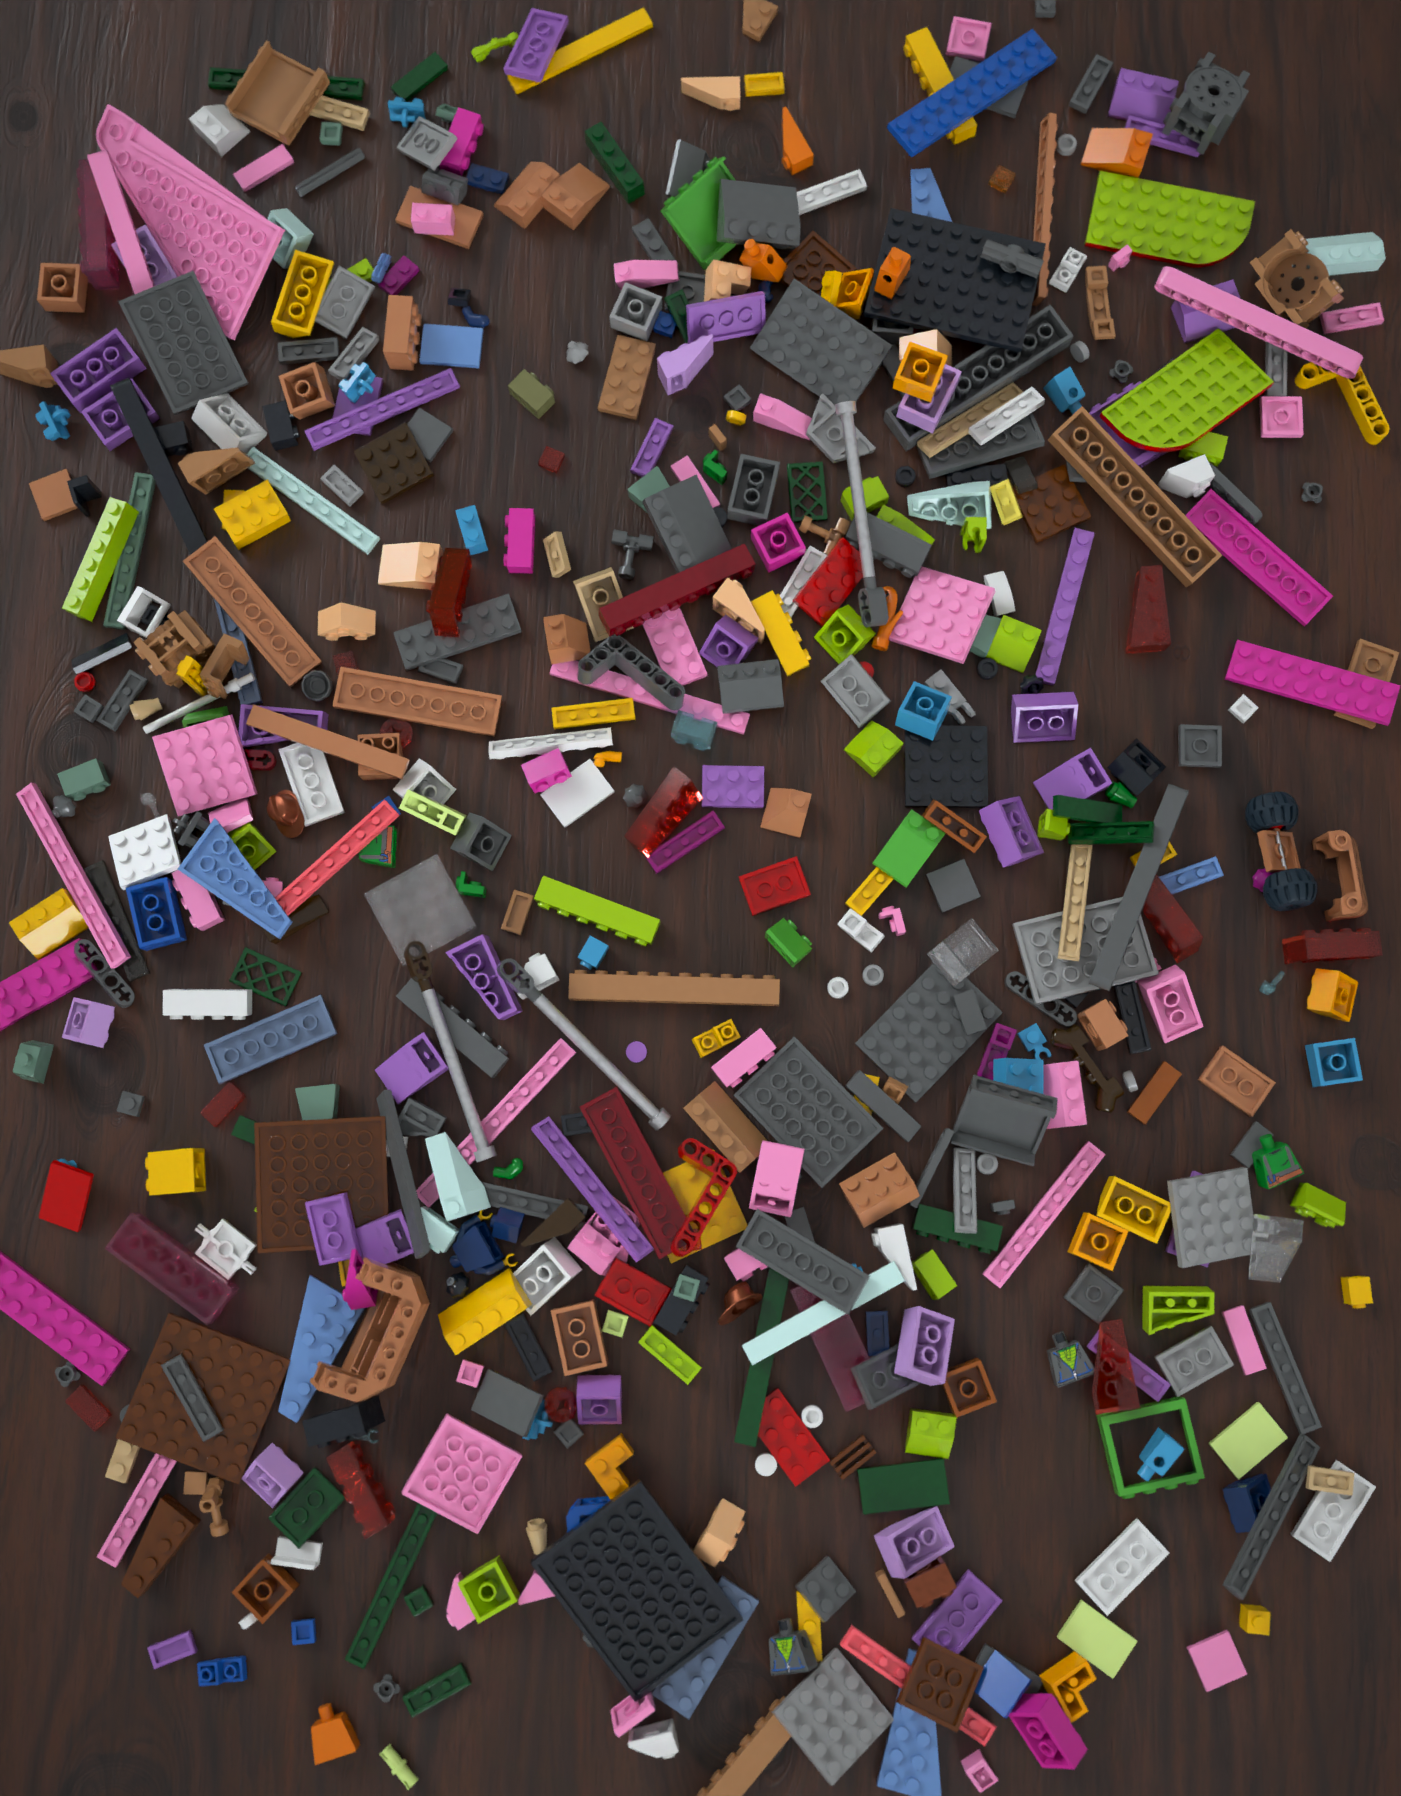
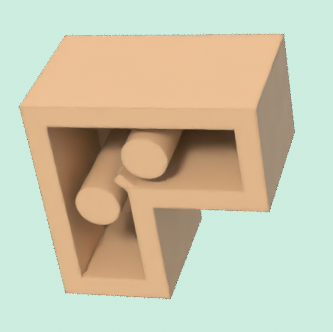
(726, 279)
(929, 339)
(345, 621)
(720, 1533)

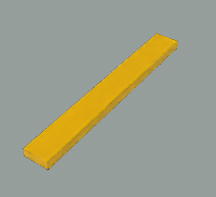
(589, 47)

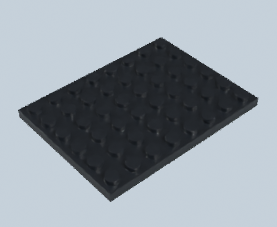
(952, 283)
(637, 1590)

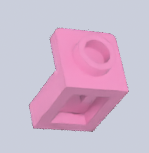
(896, 923)

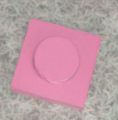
(1120, 258)
(470, 1373)

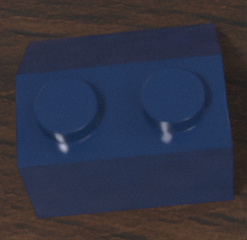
(1246, 1500)

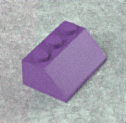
(1142, 96)
(1196, 324)
(1044, 717)
(1011, 831)

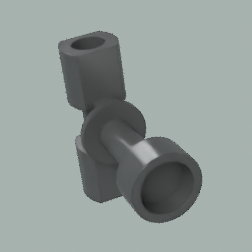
(630, 545)

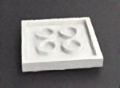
(145, 852)

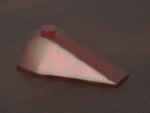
(1114, 1379)

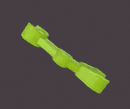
(482, 51)

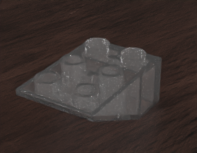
(1273, 1246)

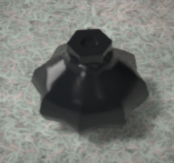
(1031, 684)
(457, 1285)

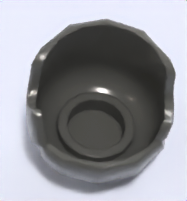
(317, 685)

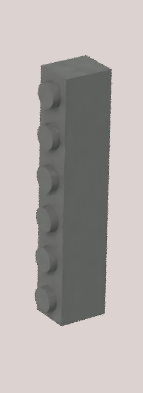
(464, 1036)

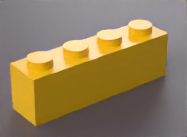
(780, 634)

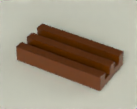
(843, 1475)

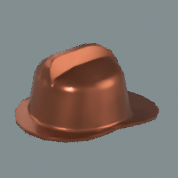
(286, 812)
(737, 1301)

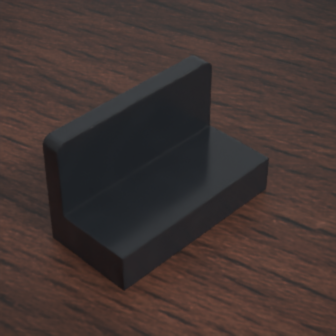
(82, 491)

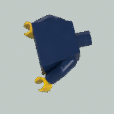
(477, 1248)

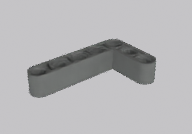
(636, 665)

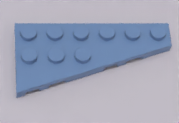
(927, 196)
(225, 872)
(320, 1336)
(910, 1752)

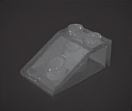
(962, 952)

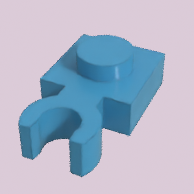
(1033, 1039)

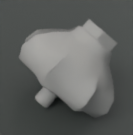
(576, 351)

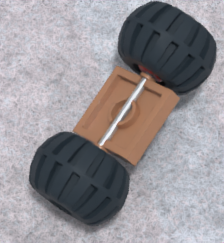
(1290, 884)

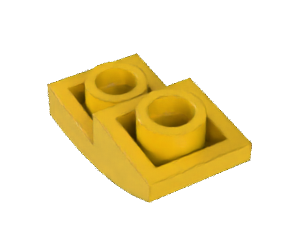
(716, 1038)

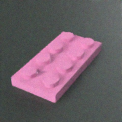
(675, 647)

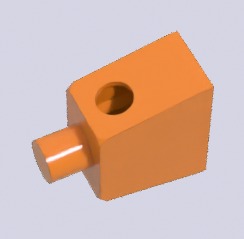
(763, 261)
(896, 267)
(332, 1735)

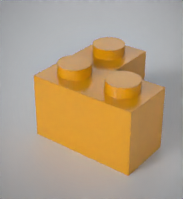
(605, 1465)
(1065, 1682)

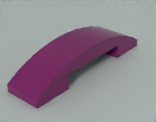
(997, 1048)

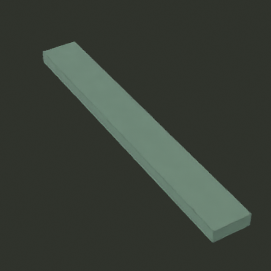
(128, 563)

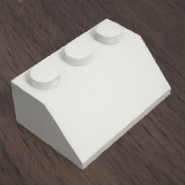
(227, 423)

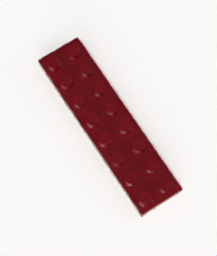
(636, 1169)

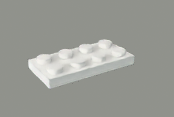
(311, 783)
(1332, 1516)
(1121, 1566)

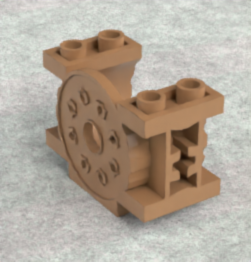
(1280, 261)
(172, 643)

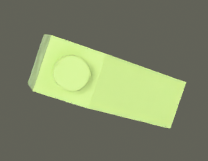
(433, 812)

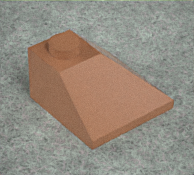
(786, 811)

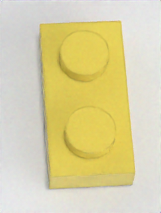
(1006, 502)

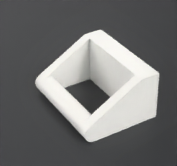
(137, 607)

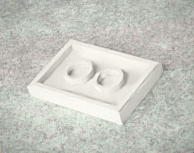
(577, 793)

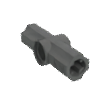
(1012, 258)

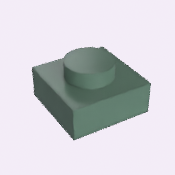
(446, 112)
(331, 133)
(686, 1287)

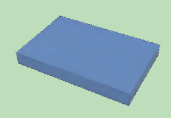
(451, 346)

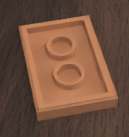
(1236, 1081)

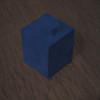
(507, 1224)

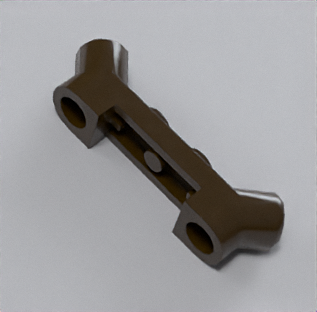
(1108, 1089)

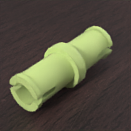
(399, 1766)

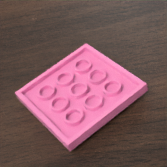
(942, 614)
(204, 765)
(461, 1473)

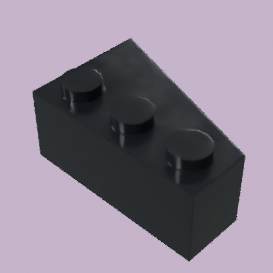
(343, 1422)

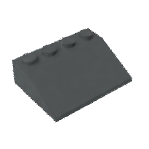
(758, 213)
(686, 524)

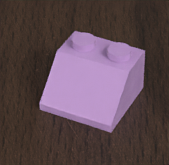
(88, 1022)
(272, 1475)

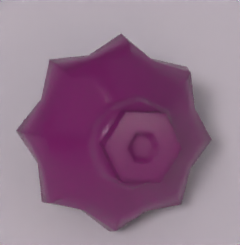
(1259, 878)

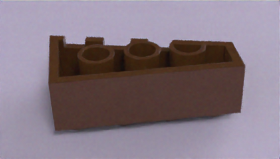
(162, 1539)

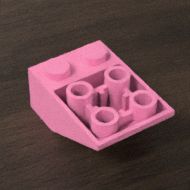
(776, 1178)
(597, 1243)

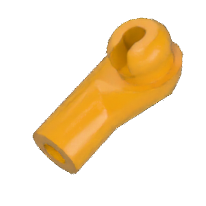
(611, 756)

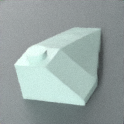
(953, 503)
(457, 1184)

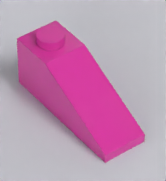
(355, 1292)

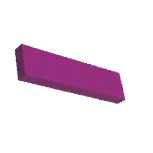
(685, 841)

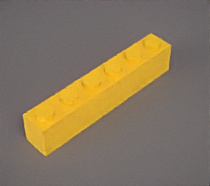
(934, 74)

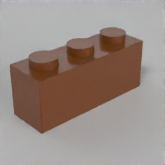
(954, 826)

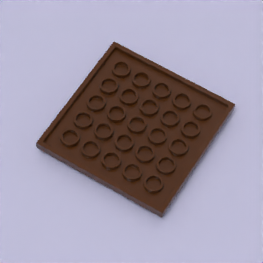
(315, 1161)
(235, 1379)

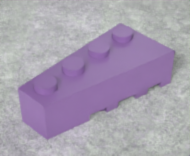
(253, 737)
(479, 965)

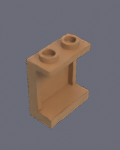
(221, 660)

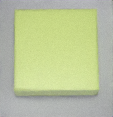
(615, 1323)

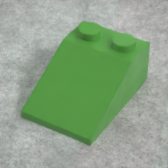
(908, 848)

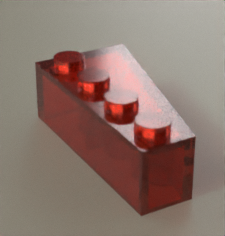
(449, 591)
(1149, 615)
(663, 812)
(1171, 922)
(1332, 946)
(361, 1489)

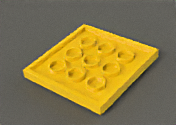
(687, 1185)

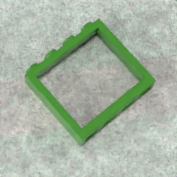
(1146, 1410)

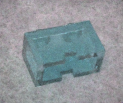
(694, 731)

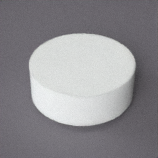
(837, 987)
(812, 1416)
(765, 1464)
(248, 1621)

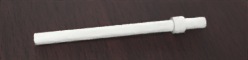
(233, 685)

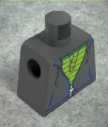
(1068, 1361)
(790, 1650)

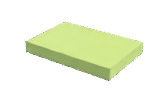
(1248, 1440)
(1097, 1639)

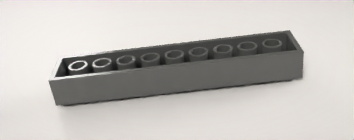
(991, 371)

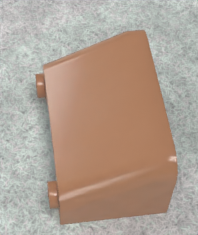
(1344, 848)

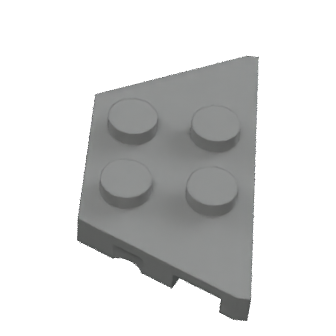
(827, 432)

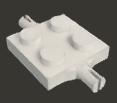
(225, 1249)

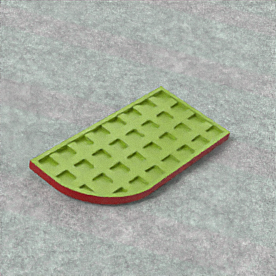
(1166, 221)
(1188, 396)

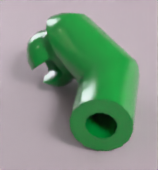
(510, 1171)

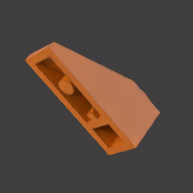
(796, 151)

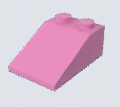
(1171, 1003)

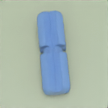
(379, 270)

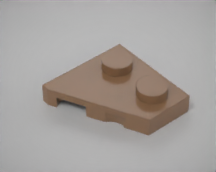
(757, 17)

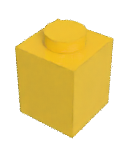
(1356, 1291)
(1254, 1619)

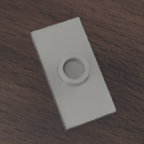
(341, 485)

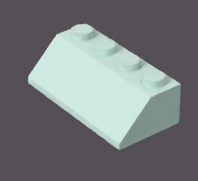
(1348, 252)

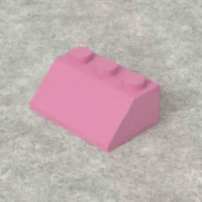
(1064, 1082)

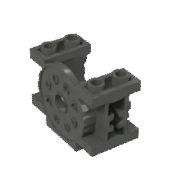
(1207, 103)

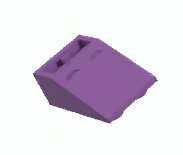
(1076, 778)
(412, 1067)
(385, 1238)

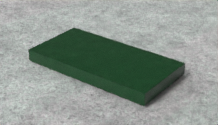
(903, 1486)

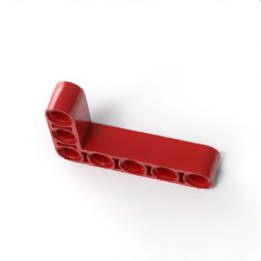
(705, 1197)

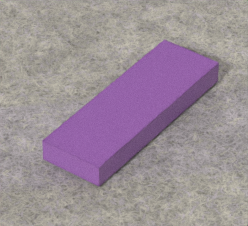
(652, 447)

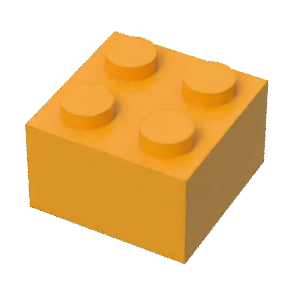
(920, 371)
(1098, 1241)

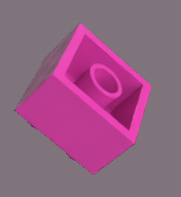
(778, 542)

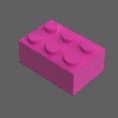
(1048, 1731)

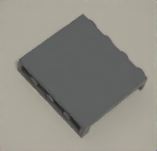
(1003, 1120)

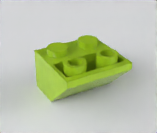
(1319, 1205)

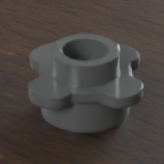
(1125, 367)
(1315, 488)
(61, 1375)
(386, 1695)

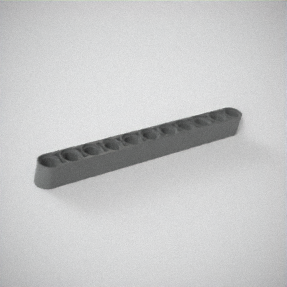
(1138, 889)

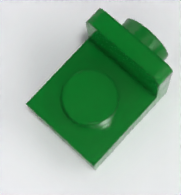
(714, 470)
(472, 889)

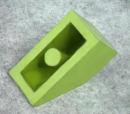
(1052, 827)

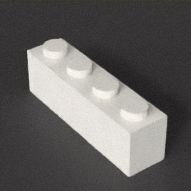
(207, 1002)

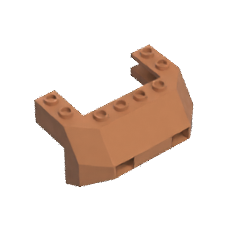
(382, 1337)

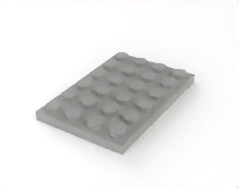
(1062, 978)

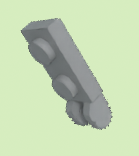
(941, 683)

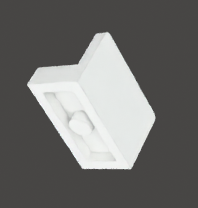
(289, 1555)

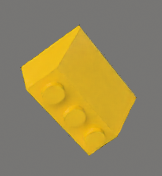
(49, 924)
(1133, 1209)

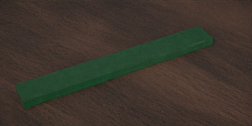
(338, 88)
(759, 1373)
(391, 1586)

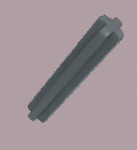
(329, 172)

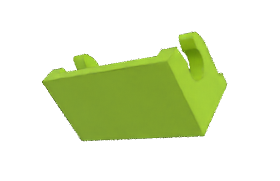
(974, 530)
(933, 1275)

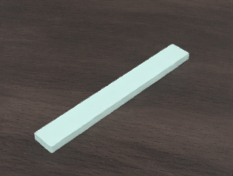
(312, 502)
(818, 1316)

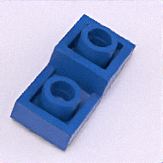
(222, 1670)

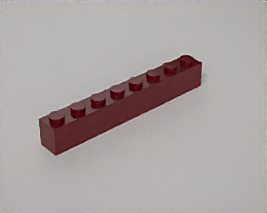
(676, 590)

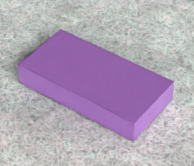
(172, 1649)

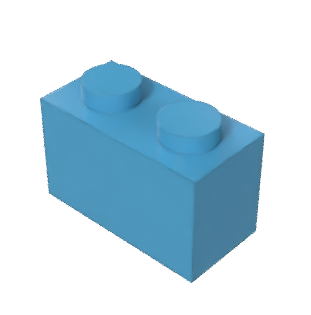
(471, 530)

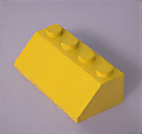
(301, 295)
(483, 1311)

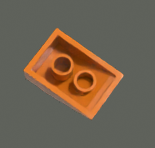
(1117, 150)

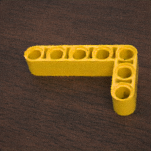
(1350, 391)

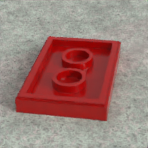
(774, 886)
(66, 1195)
(632, 1291)

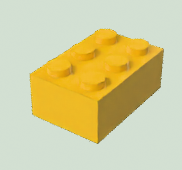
(252, 514)

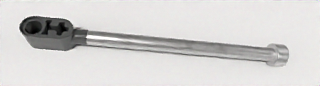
(871, 598)
(657, 1117)

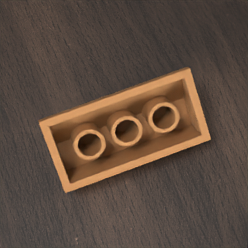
(726, 1126)

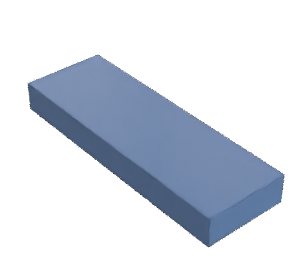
(1192, 875)

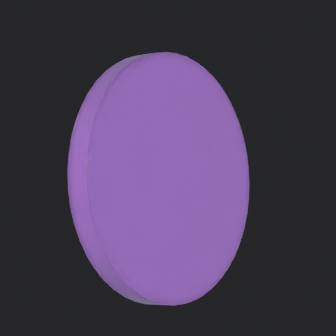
(636, 1051)

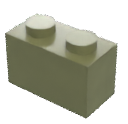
(531, 393)

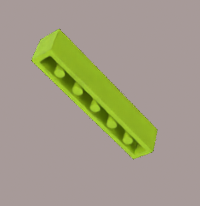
(100, 559)
(596, 910)

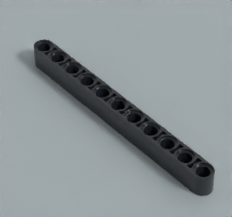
(159, 464)

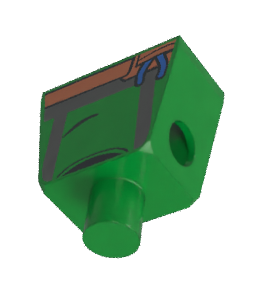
(381, 849)
(1274, 1163)

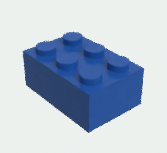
(156, 914)

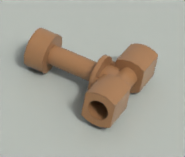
(831, 536)
(210, 1503)

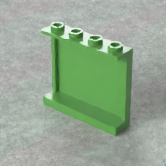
(695, 213)

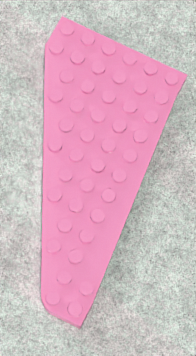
(192, 218)

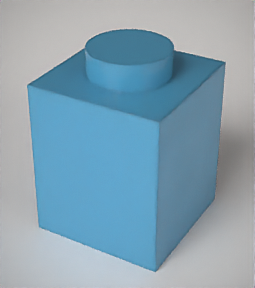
(593, 953)

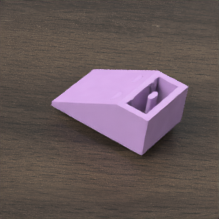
(680, 366)

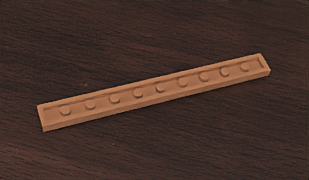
(1044, 198)

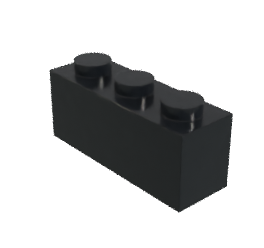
(676, 1309)

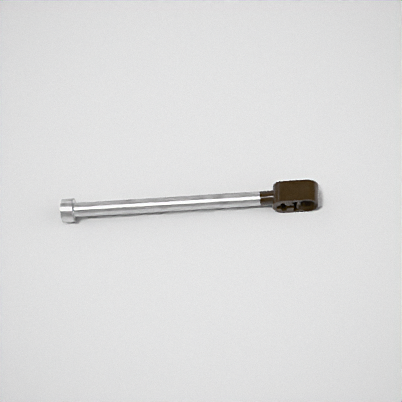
(483, 1151)

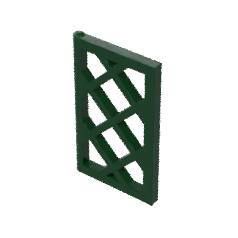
(819, 481)
(250, 984)

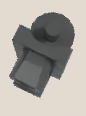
(197, 821)

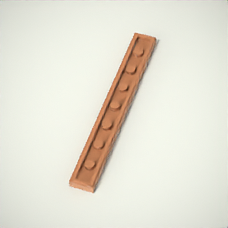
(327, 742)

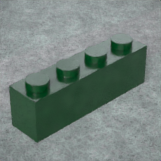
(614, 162)
(941, 1223)

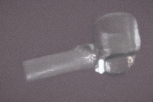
(150, 799)

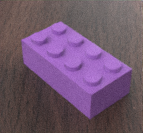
(96, 368)

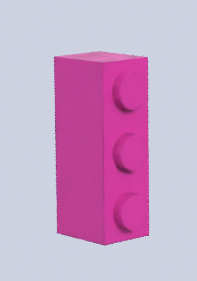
(466, 128)
(520, 540)

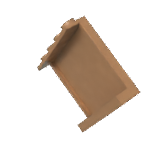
(276, 94)

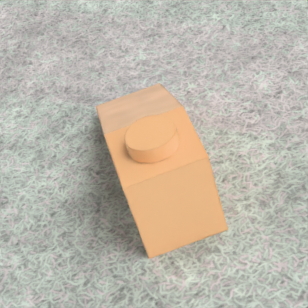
(715, 91)

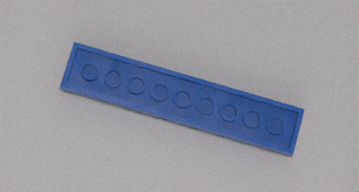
(971, 93)

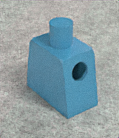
(1065, 391)
(1160, 1446)

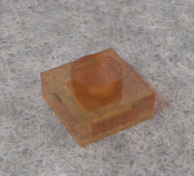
(1002, 179)

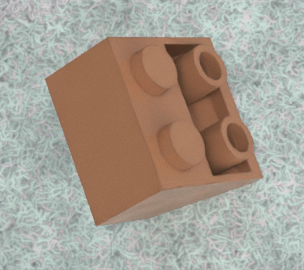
(389, 742)

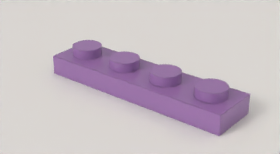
(1174, 142)
(1145, 1378)

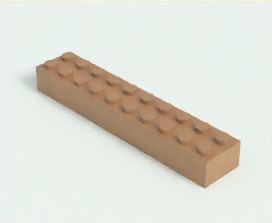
(1134, 497)

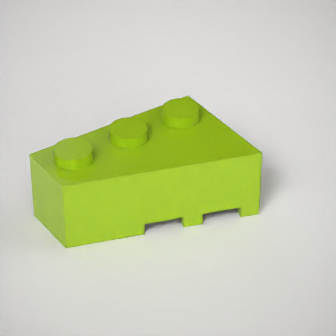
(1174, 1305)

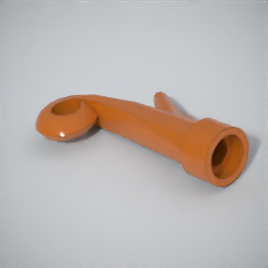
(881, 640)

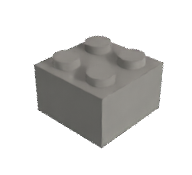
(636, 312)

